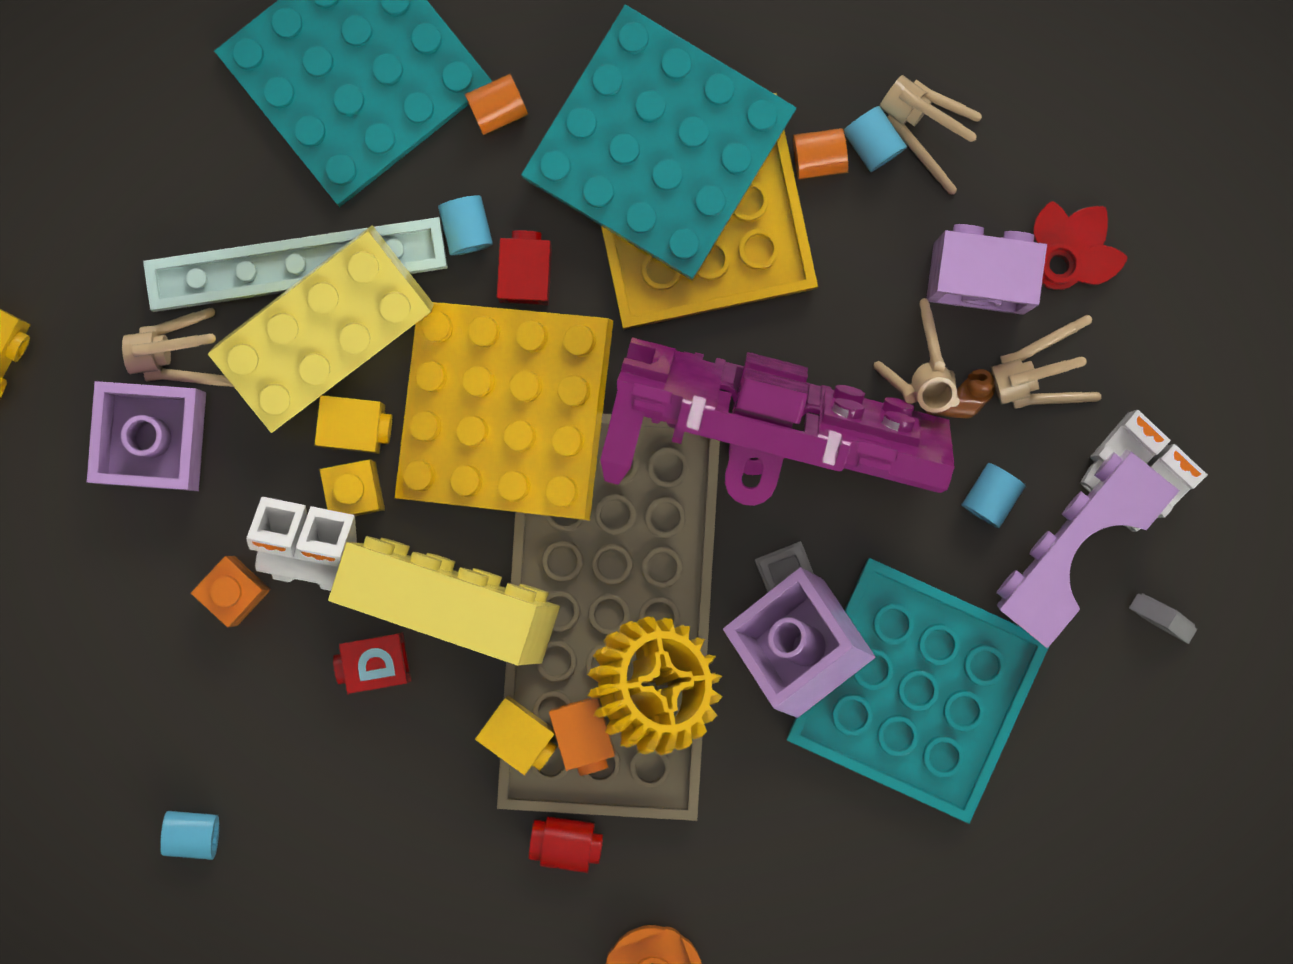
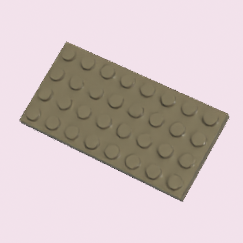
(633, 560)

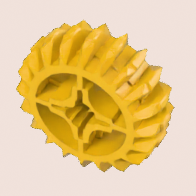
(667, 659)

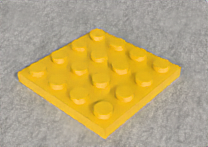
(753, 260)
(504, 410)

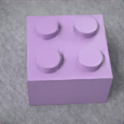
(986, 270)
(146, 436)
(798, 643)

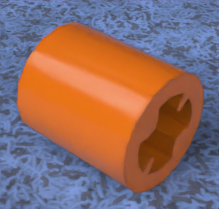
(496, 104)
(820, 153)

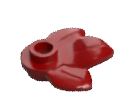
(1079, 243)

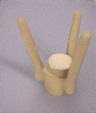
(909, 103)
(151, 349)
(1017, 379)
(932, 382)

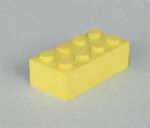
(321, 329)
(444, 603)

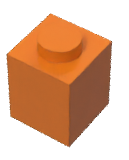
(230, 591)
(582, 736)

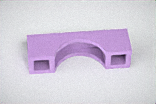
(1125, 495)

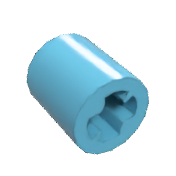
(874, 138)
(465, 225)
(993, 495)
(189, 835)

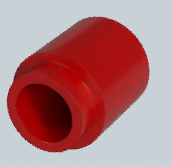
(565, 844)

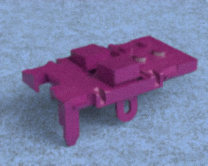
(768, 398)

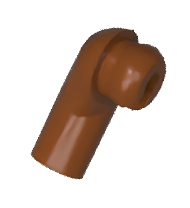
(973, 395)

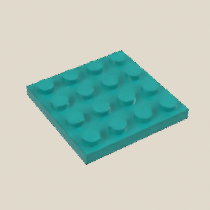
(352, 81)
(658, 142)
(934, 698)

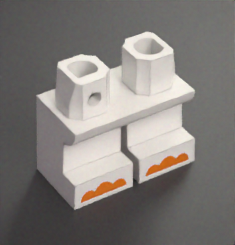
(1145, 440)
(299, 544)

